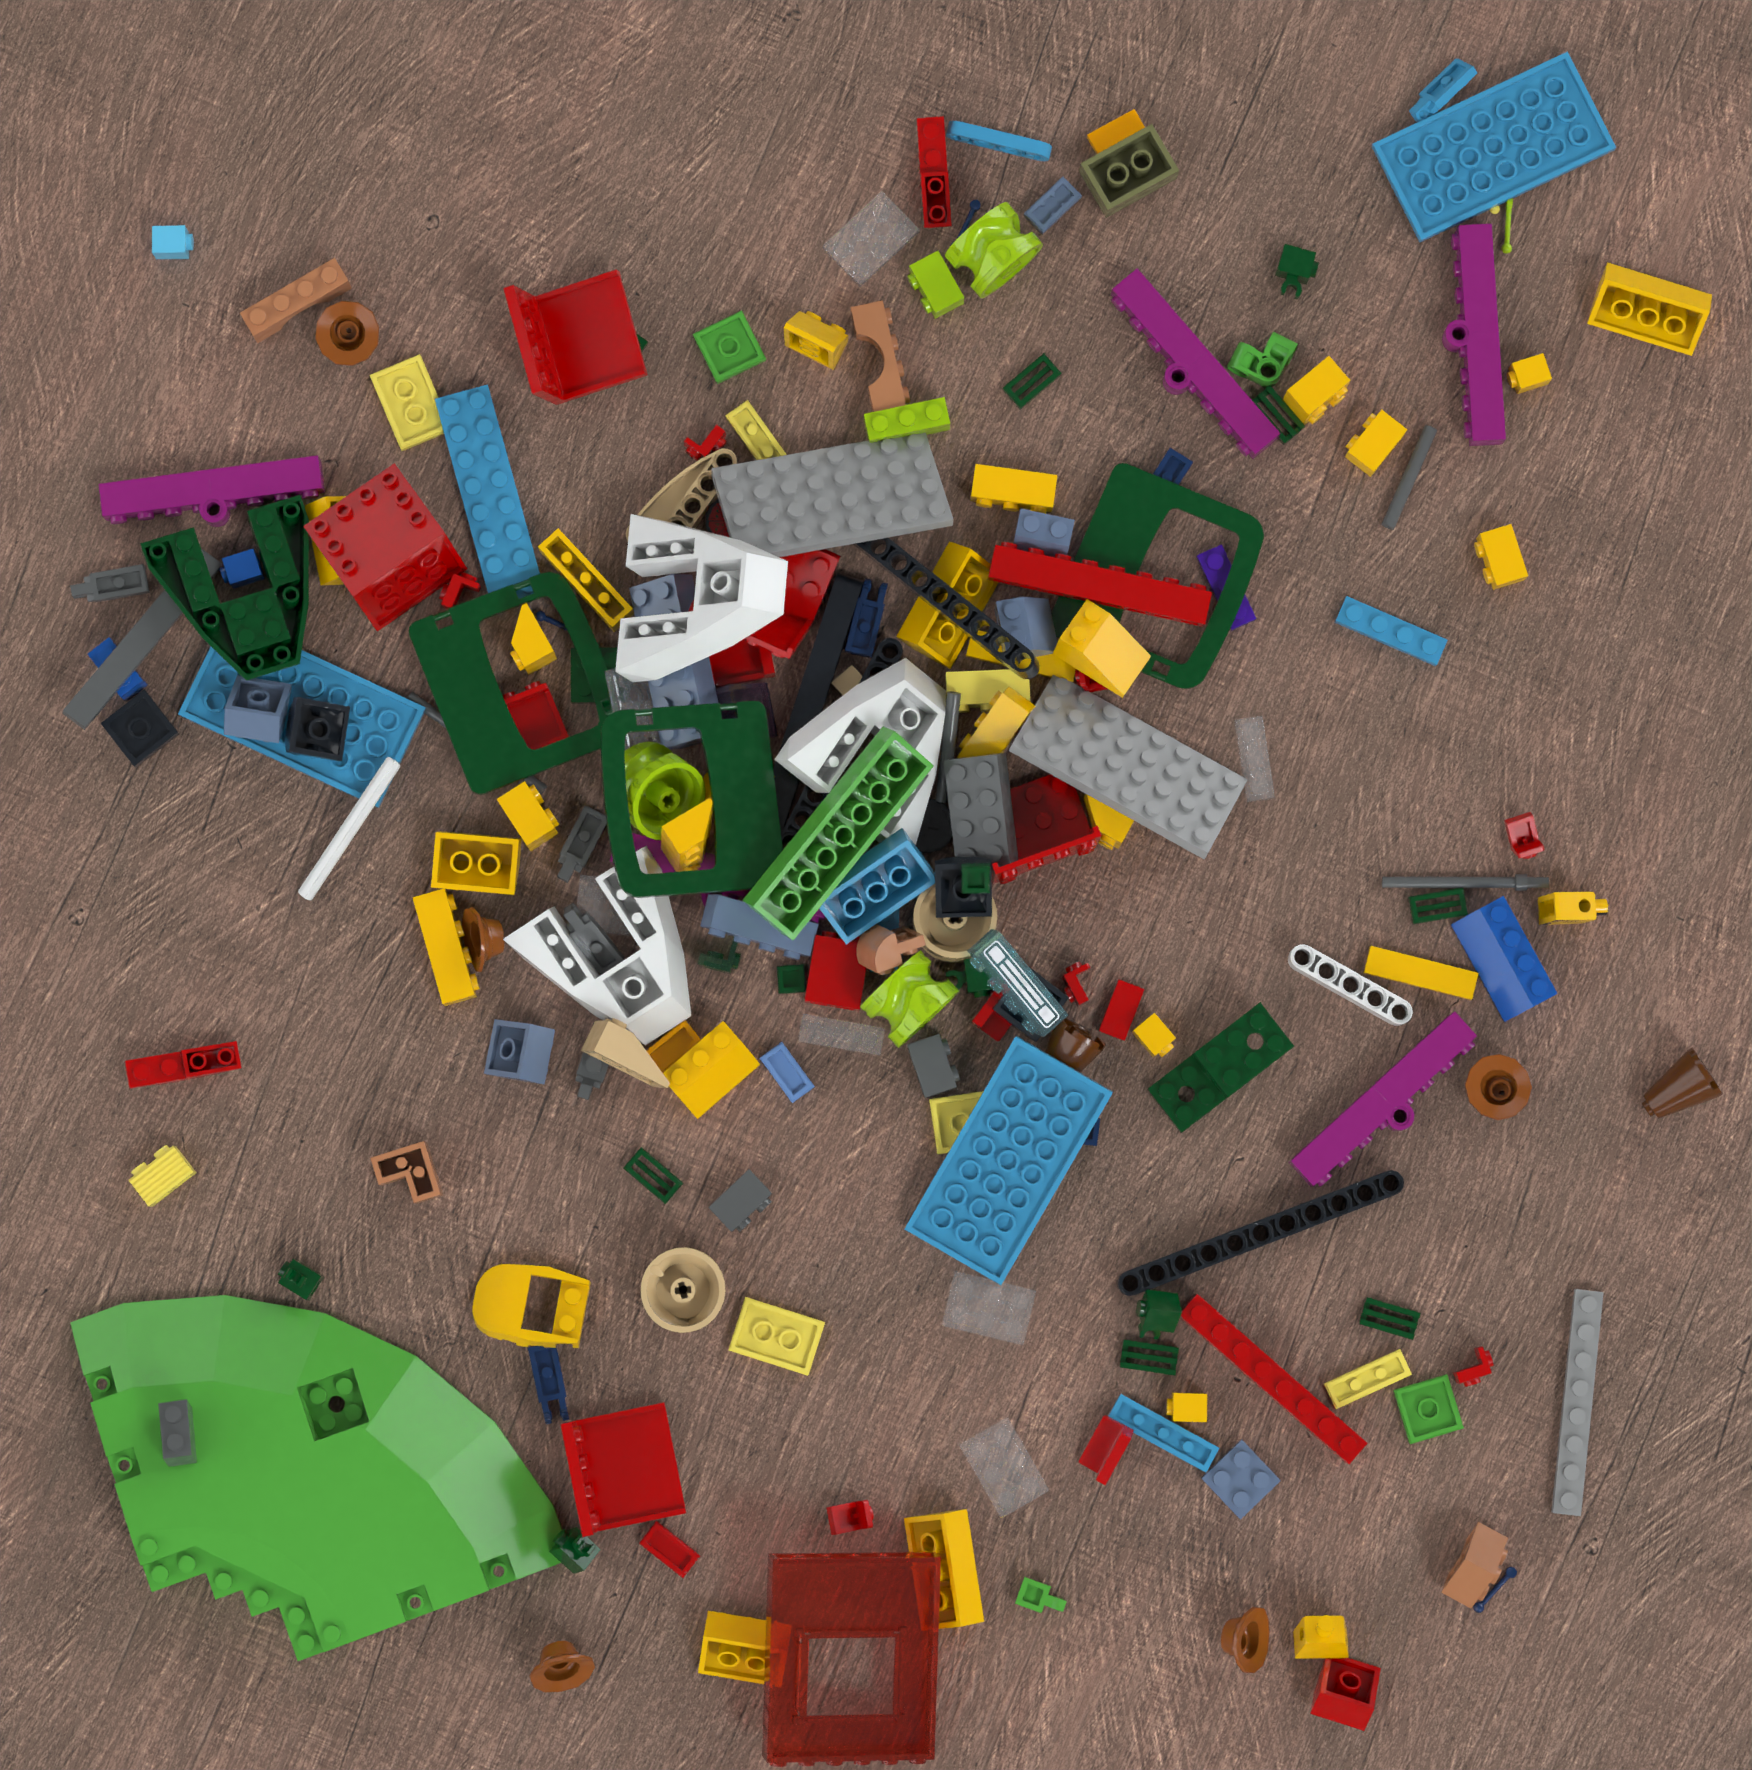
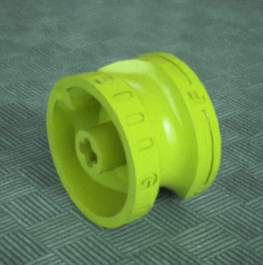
(994, 249)
(659, 787)
(909, 998)

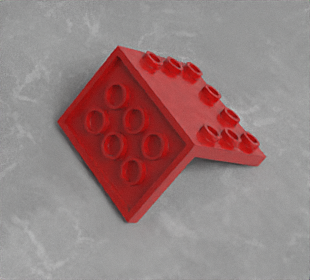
(576, 338)
(385, 547)
(805, 588)
(1047, 827)
(623, 1468)

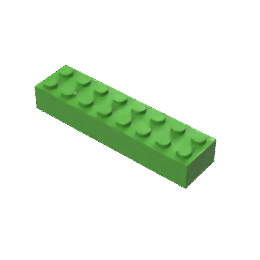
(838, 832)

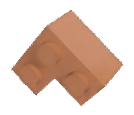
(415, 1165)
(1476, 1566)

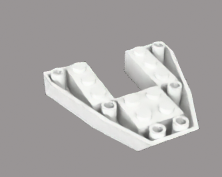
(733, 598)
(894, 698)
(641, 991)

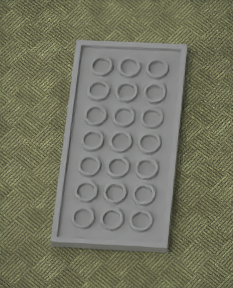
(833, 496)
(1128, 765)

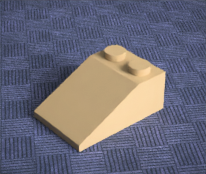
(622, 1050)

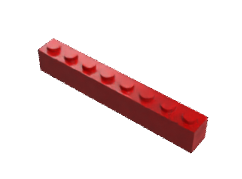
(1099, 585)
(1272, 1379)

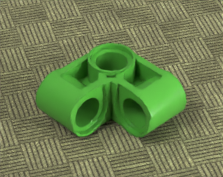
(1249, 362)

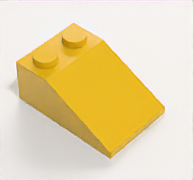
(815, 339)
(1102, 649)

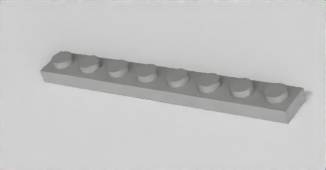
(1577, 1402)

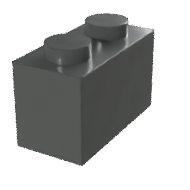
(932, 1065)
(741, 1201)
(177, 1433)

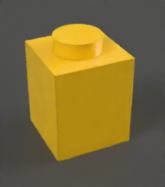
(1529, 373)
(1154, 1036)
(1187, 1407)

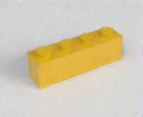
(585, 579)
(445, 947)

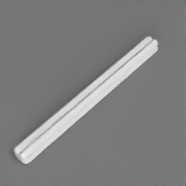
(349, 828)

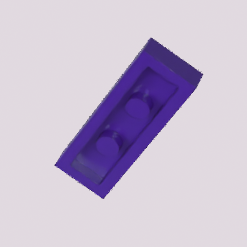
(1216, 570)

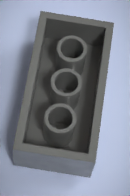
(981, 808)

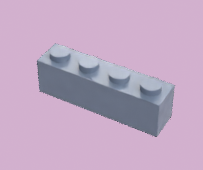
(736, 918)

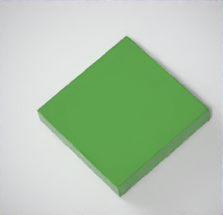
(729, 347)
(1428, 1409)

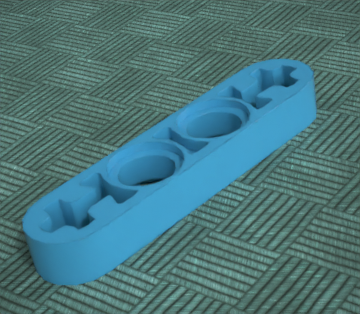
(998, 141)

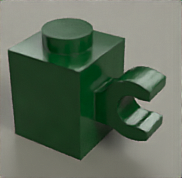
(1296, 267)
(975, 981)
(299, 1278)
(1158, 1312)
(574, 1550)

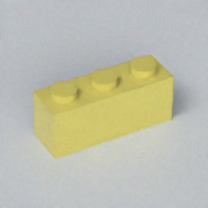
(979, 687)

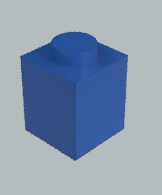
(242, 569)

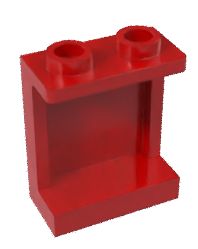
(741, 664)
(536, 715)
(835, 973)

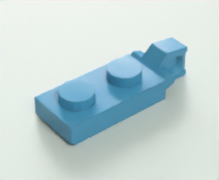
(1442, 89)

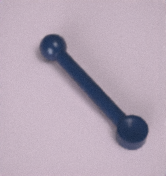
(974, 207)
(541, 616)
(1510, 1572)

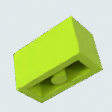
(935, 285)

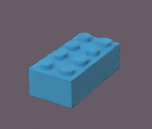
(878, 886)

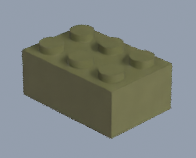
(1128, 170)

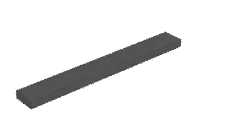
(127, 656)

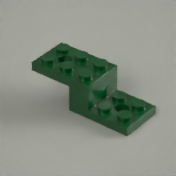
(1220, 1067)

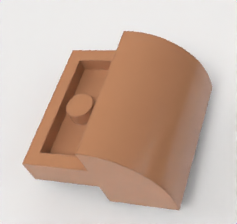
(881, 948)

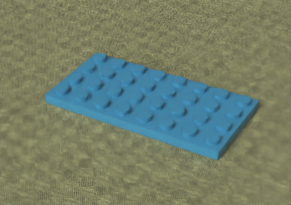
(1493, 146)
(377, 727)
(1008, 1160)

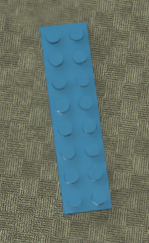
(488, 489)

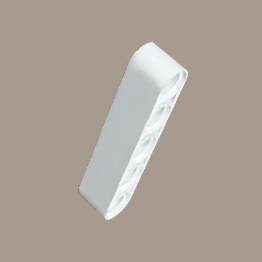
(1364, 985)

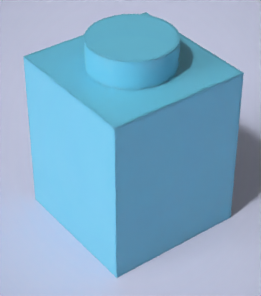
(171, 242)

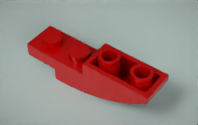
(933, 172)
(183, 1065)

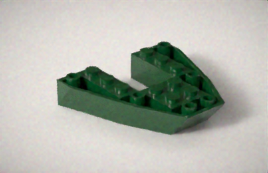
(256, 630)

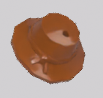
(340, 345)
(482, 937)
(1491, 1077)
(1247, 1639)
(561, 1668)

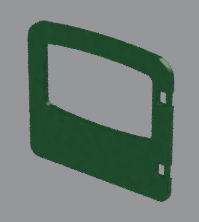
(1121, 535)
(471, 700)
(741, 795)

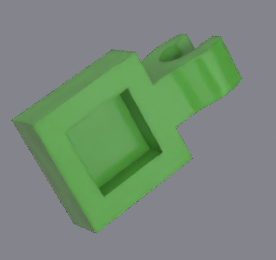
(1036, 1595)

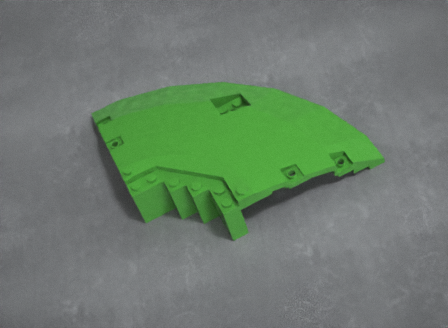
(300, 1501)

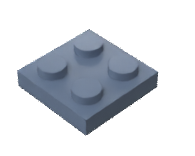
(1240, 1479)

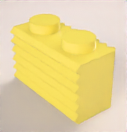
(161, 1175)

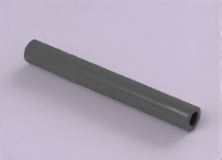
(1409, 477)
(948, 742)

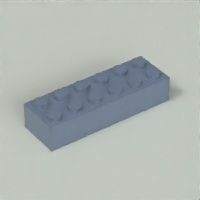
(690, 684)

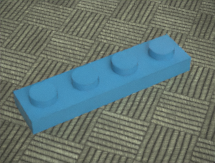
(1391, 631)
(1164, 1433)

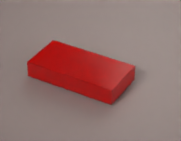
(1121, 1010)
(669, 1549)

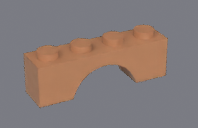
(311, 289)
(871, 326)

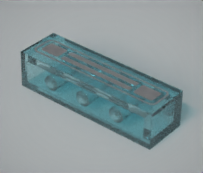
(1017, 983)

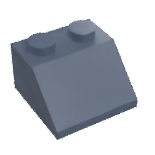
(1043, 532)
(1029, 622)
(257, 709)
(519, 1051)

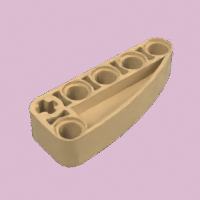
(686, 487)

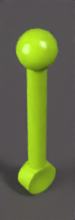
(1506, 247)

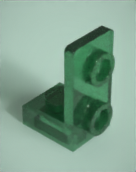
(715, 960)

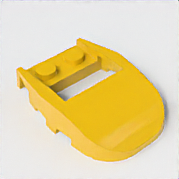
(502, 1301)

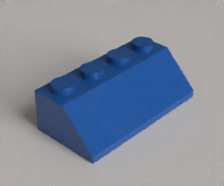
(1504, 959)

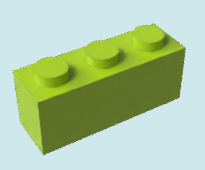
(906, 420)

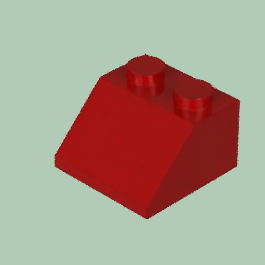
(1346, 1692)

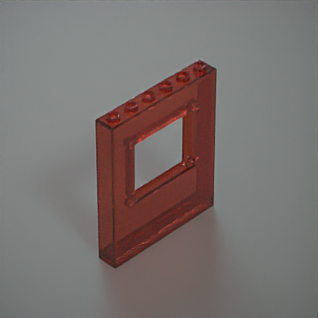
(851, 1599)

